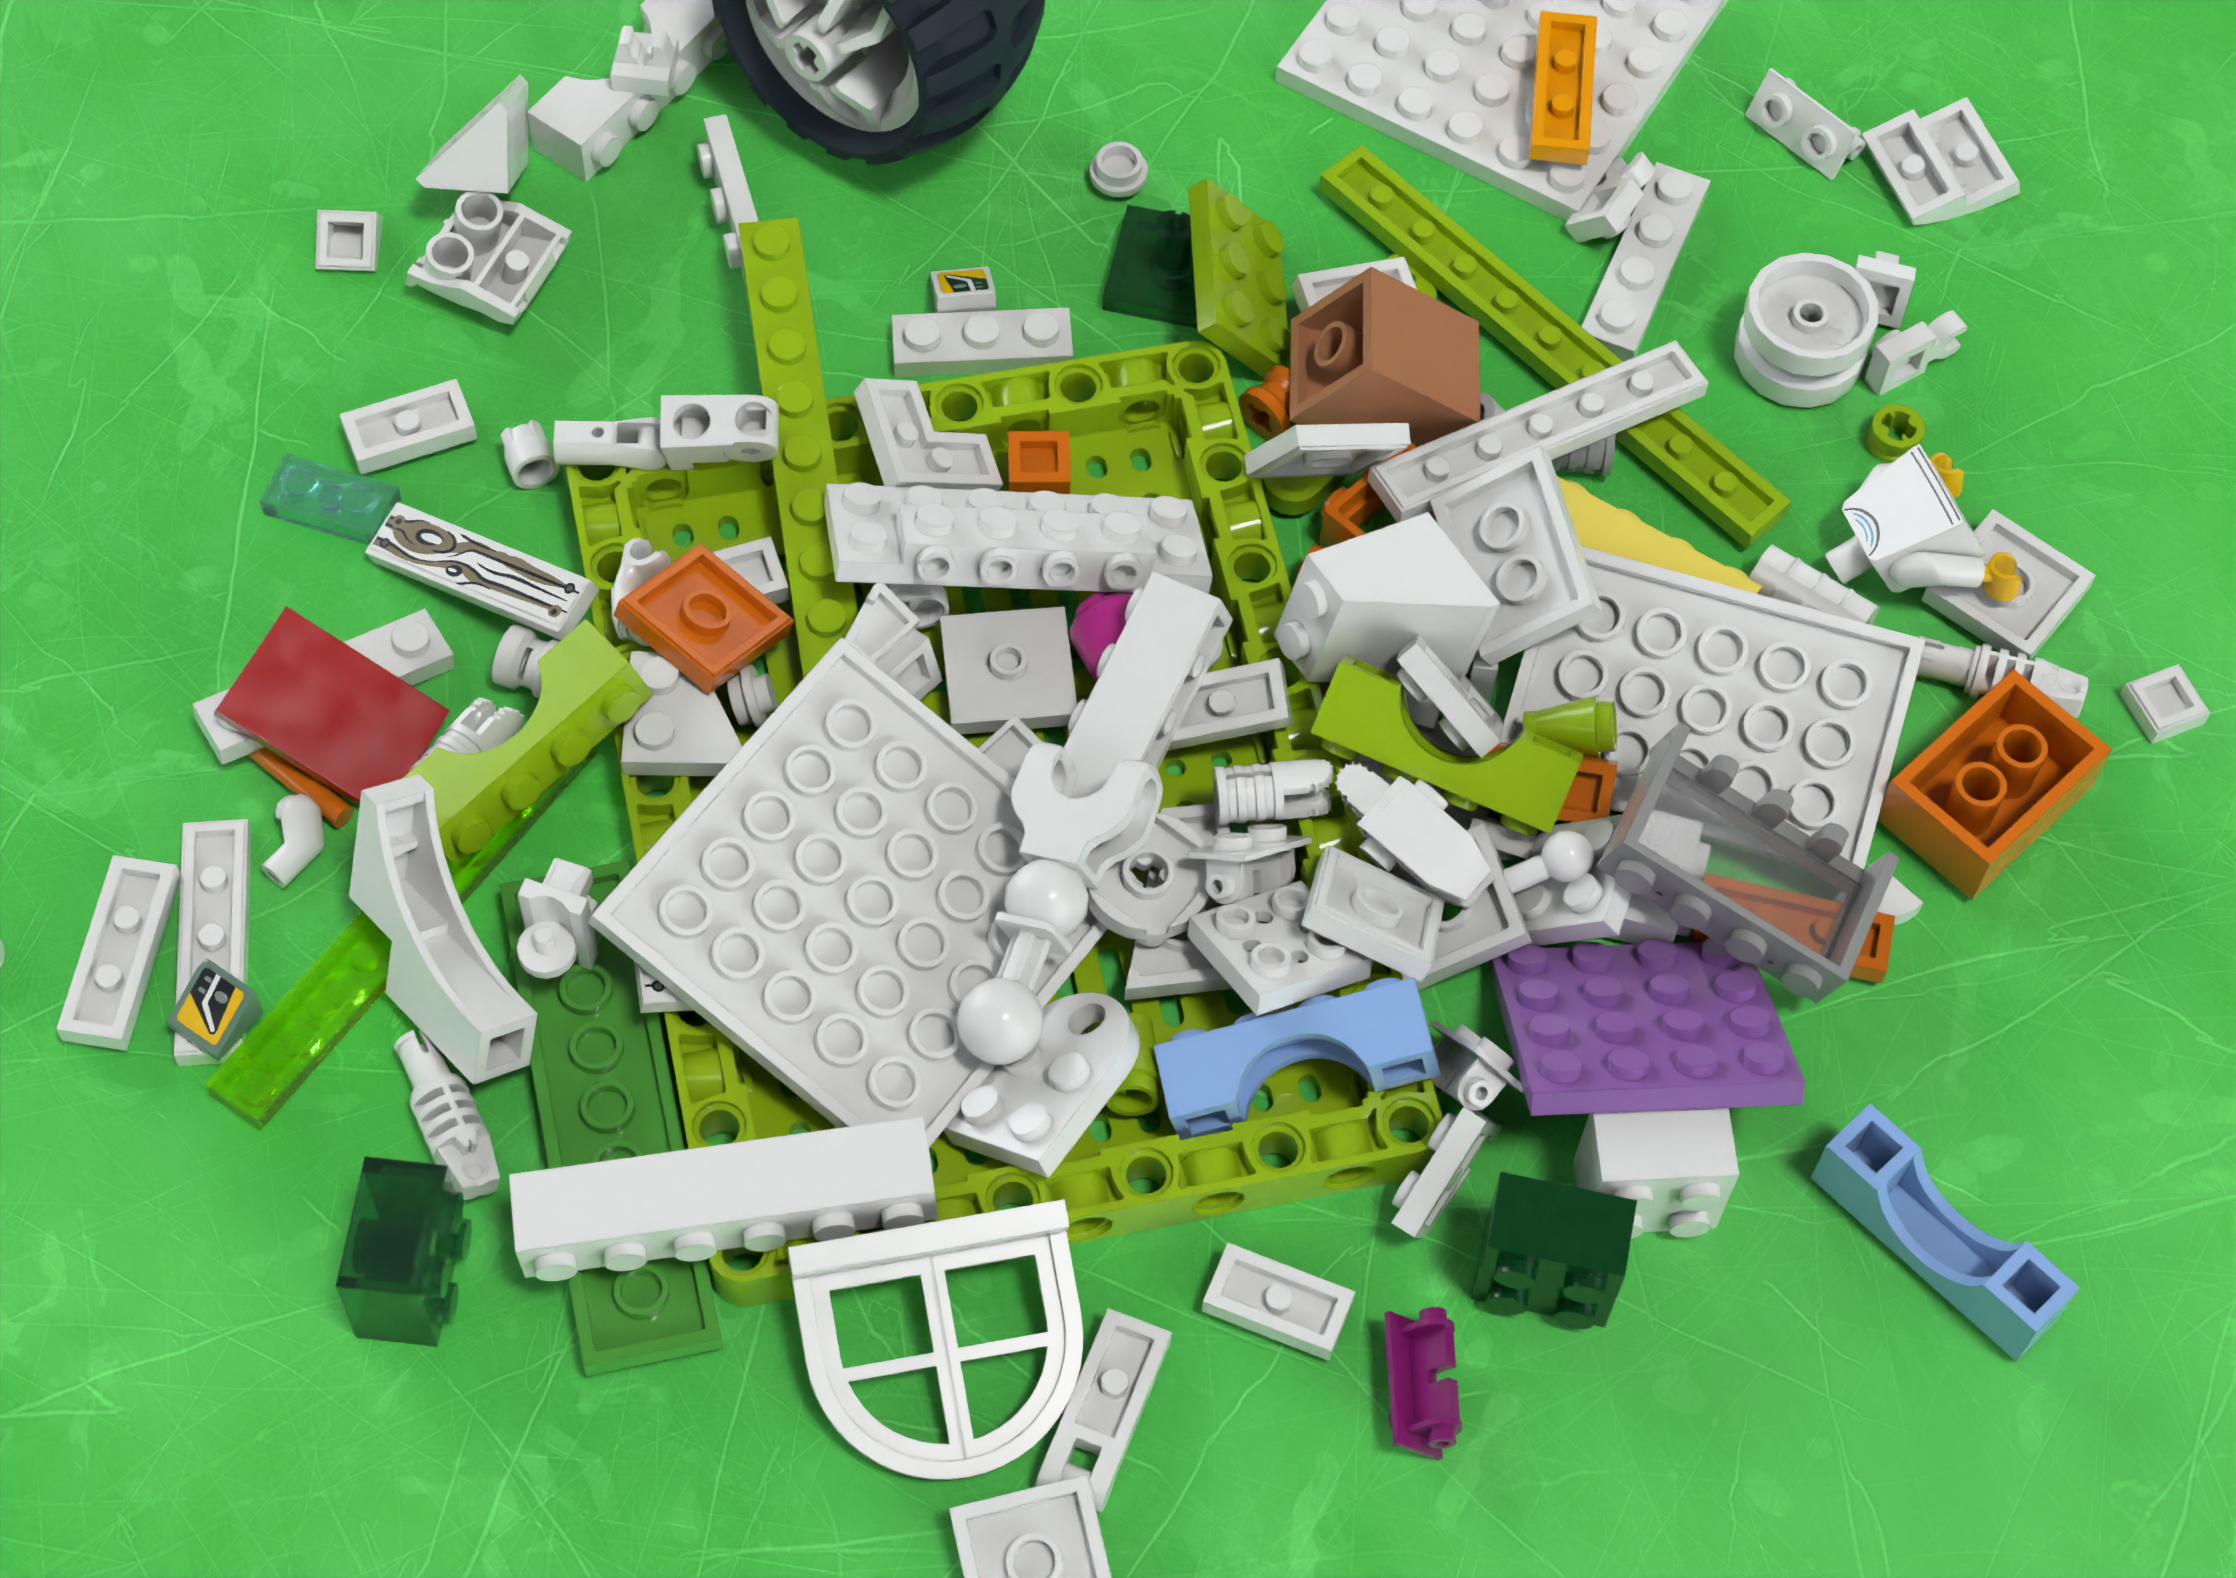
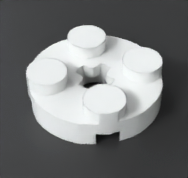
(1157, 912)

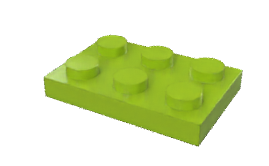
(1238, 279)

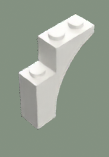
(436, 959)

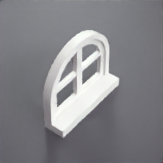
(928, 1252)

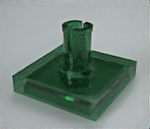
(1153, 268)

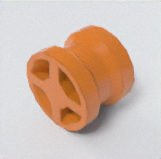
(1268, 406)

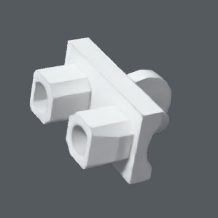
(557, 921)

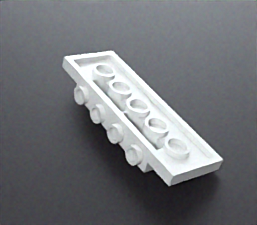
(1012, 538)

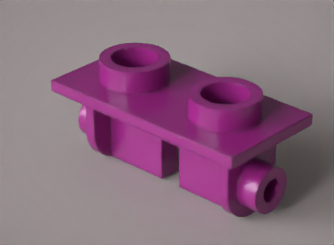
(1422, 1409)

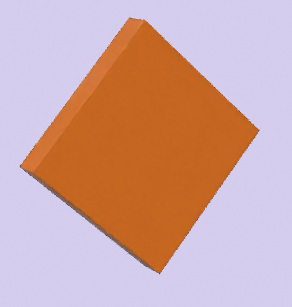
(703, 618)

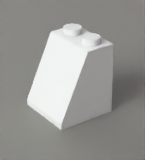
(1379, 595)

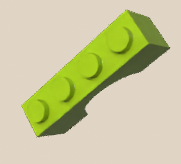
(582, 699)
(1371, 717)

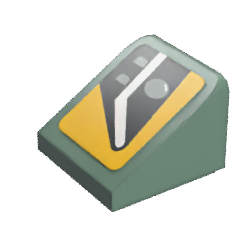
(214, 1010)

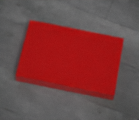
(330, 709)

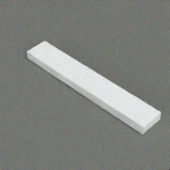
(1555, 421)

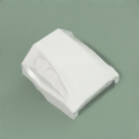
(499, 256)

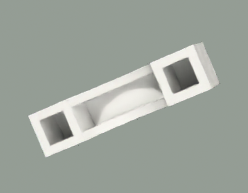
(588, 123)

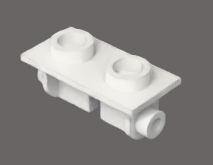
(1804, 125)
(1249, 861)
(1471, 1067)

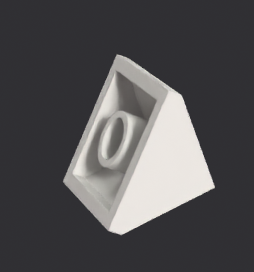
(488, 149)

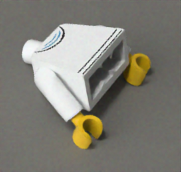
(1916, 532)

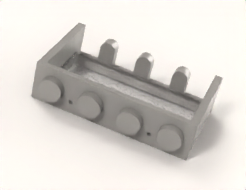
(1745, 870)

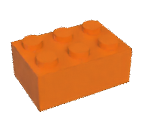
(1992, 783)

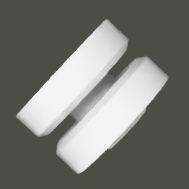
(1806, 330)

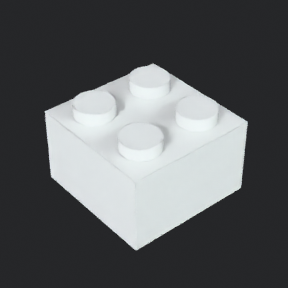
(1667, 1160)

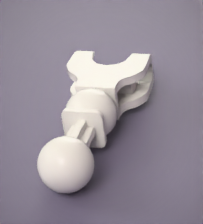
(1066, 850)

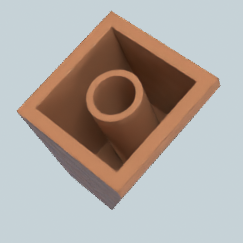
(1385, 358)

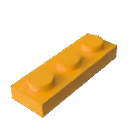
(1563, 88)

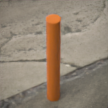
(332, 806)

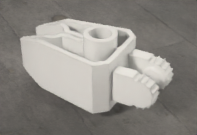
(1410, 831)

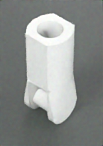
(618, 443)

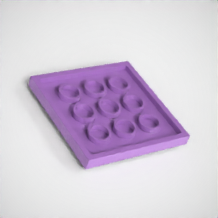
(1642, 1029)

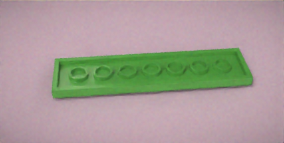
(608, 1098)

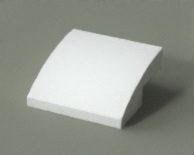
(1941, 163)

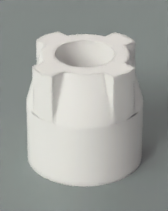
(529, 455)

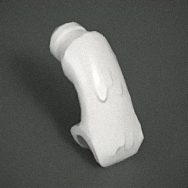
(636, 568)

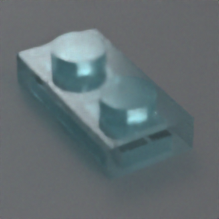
(329, 499)

